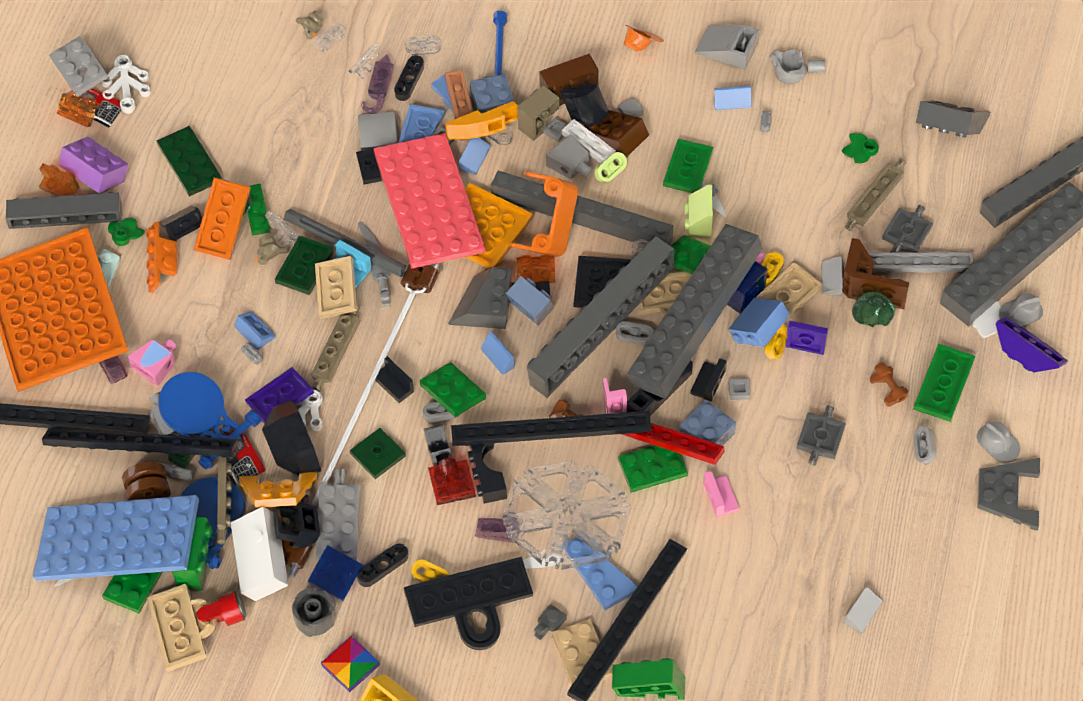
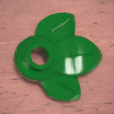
(859, 148)
(124, 231)

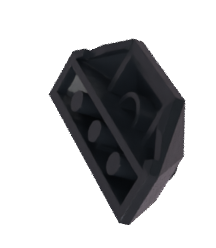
(290, 440)

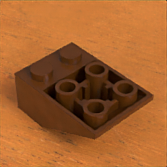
(621, 131)

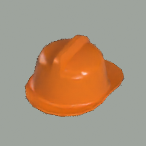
(639, 39)

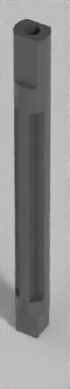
(333, 236)

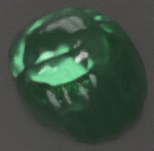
(873, 309)

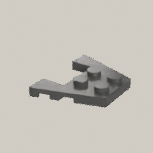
(1000, 491)

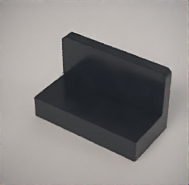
(182, 222)
(709, 380)
(395, 381)

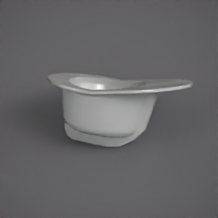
(1022, 310)
(998, 442)

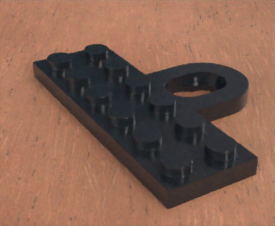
(468, 593)

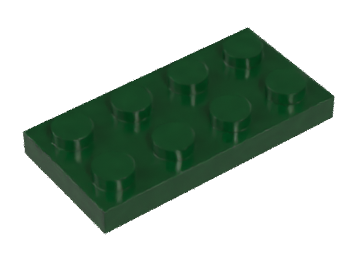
(188, 160)

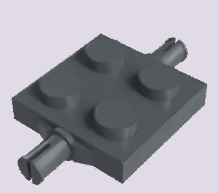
(907, 230)
(821, 435)

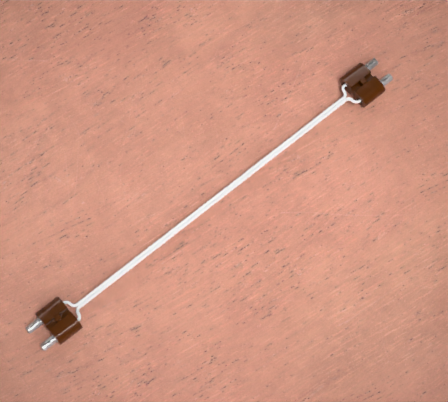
(414, 278)

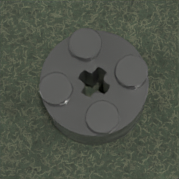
(313, 612)

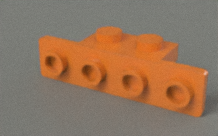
(161, 257)

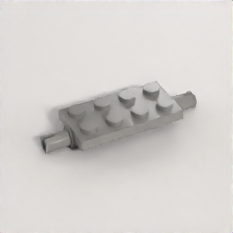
(338, 516)

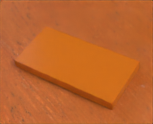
(222, 218)

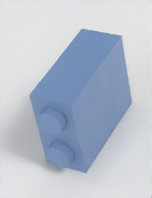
(759, 322)

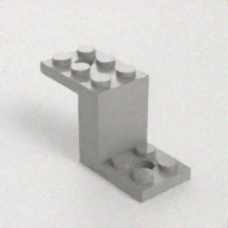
(78, 66)

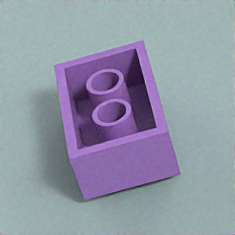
(93, 164)

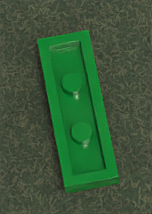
(257, 212)

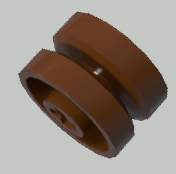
(146, 481)

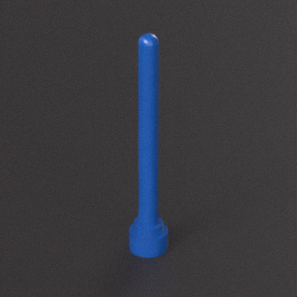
(500, 20)

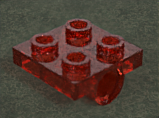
(451, 481)

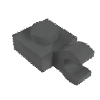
(550, 620)

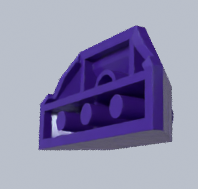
(1027, 348)

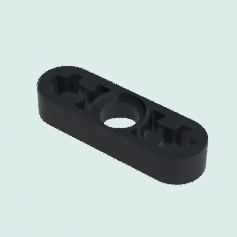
(409, 85)
(381, 573)

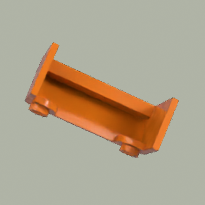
(556, 242)

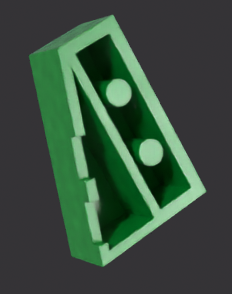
(195, 572)
(648, 677)

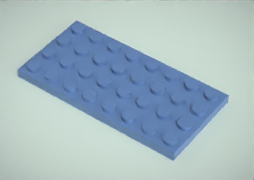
(116, 538)

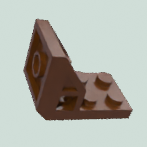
(857, 283)

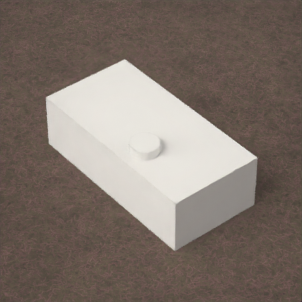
(258, 554)

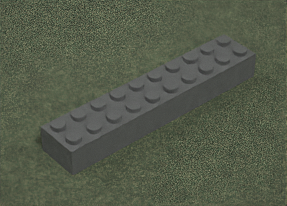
(1015, 256)
(695, 311)
(600, 316)

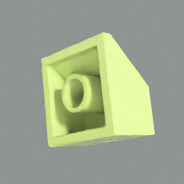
(699, 213)

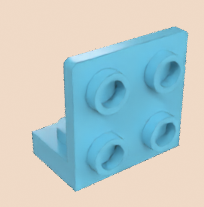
(362, 262)

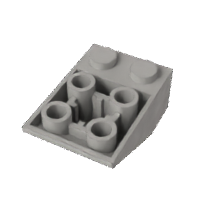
(729, 44)

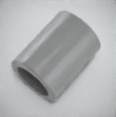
(816, 65)

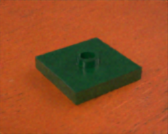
(377, 453)

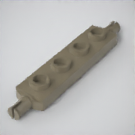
(875, 194)
(335, 348)
(224, 501)

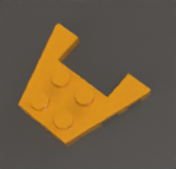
(277, 494)

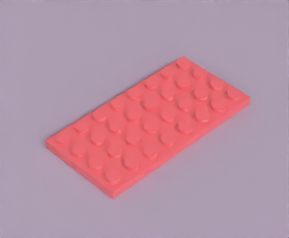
(429, 200)

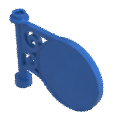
(194, 405)
(207, 492)

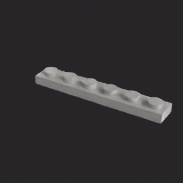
(921, 262)

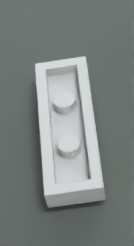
(590, 142)

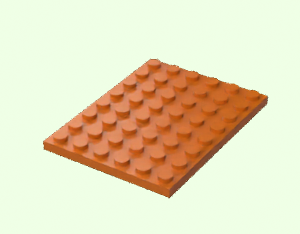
(56, 310)

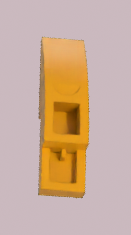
(478, 125)

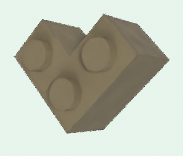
(535, 111)

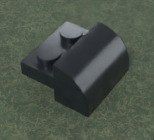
(585, 104)
(297, 524)

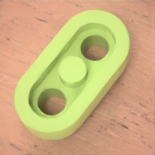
(609, 168)

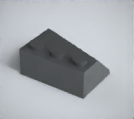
(951, 118)
(485, 300)

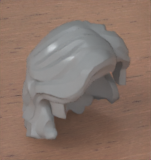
(788, 66)

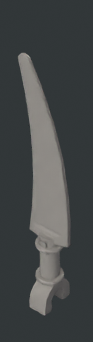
(377, 272)

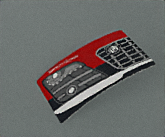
(109, 107)
(245, 460)

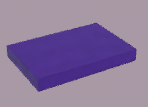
(280, 390)

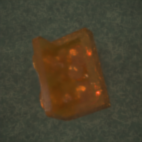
(77, 108)
(57, 181)
(536, 268)

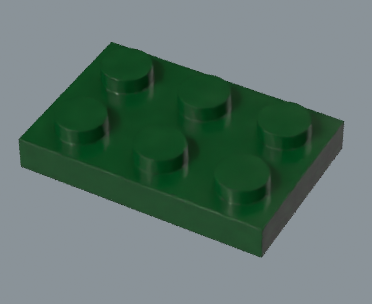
(299, 267)

